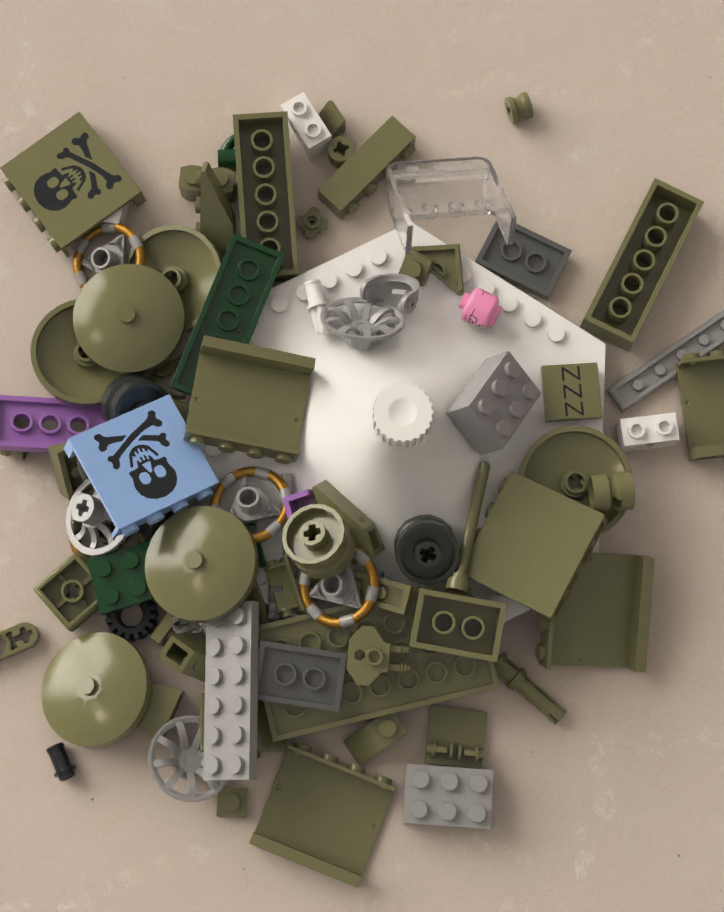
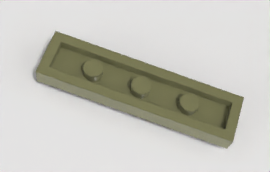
(391, 595)

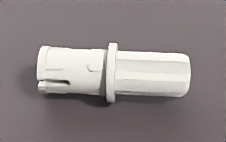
(316, 304)

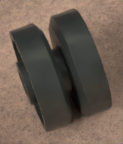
(127, 394)
(429, 566)

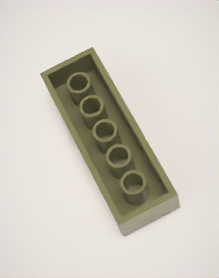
(266, 185)
(641, 264)

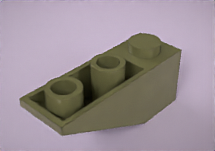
(215, 211)
(362, 527)
(186, 654)

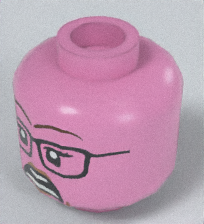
(480, 308)

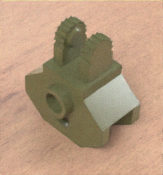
(376, 657)

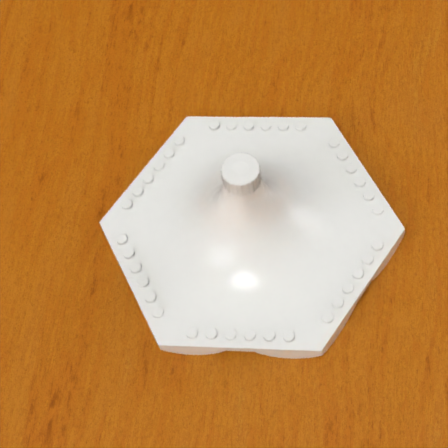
(380, 414)

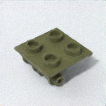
(456, 737)

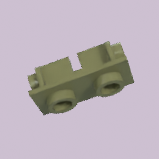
(284, 575)

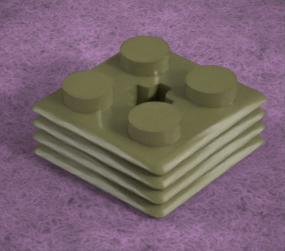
(55, 592)

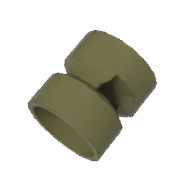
(610, 492)

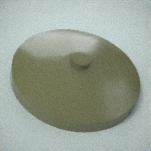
(186, 261)
(129, 319)
(62, 363)
(568, 457)
(201, 564)
(96, 690)

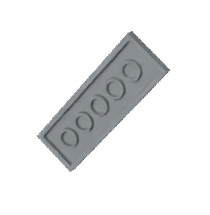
(231, 695)

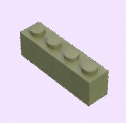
(366, 168)

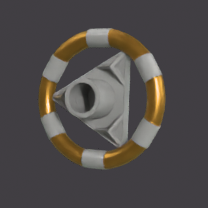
(110, 254)
(251, 503)
(342, 590)

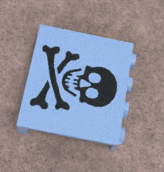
(143, 465)

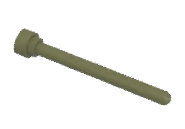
(458, 582)

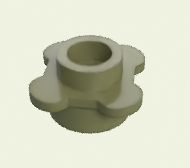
(312, 230)

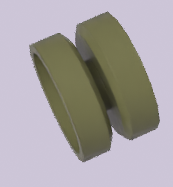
(318, 541)

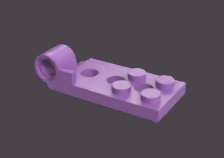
(36, 412)

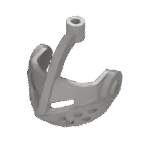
(381, 287)

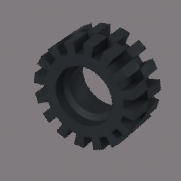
(136, 632)

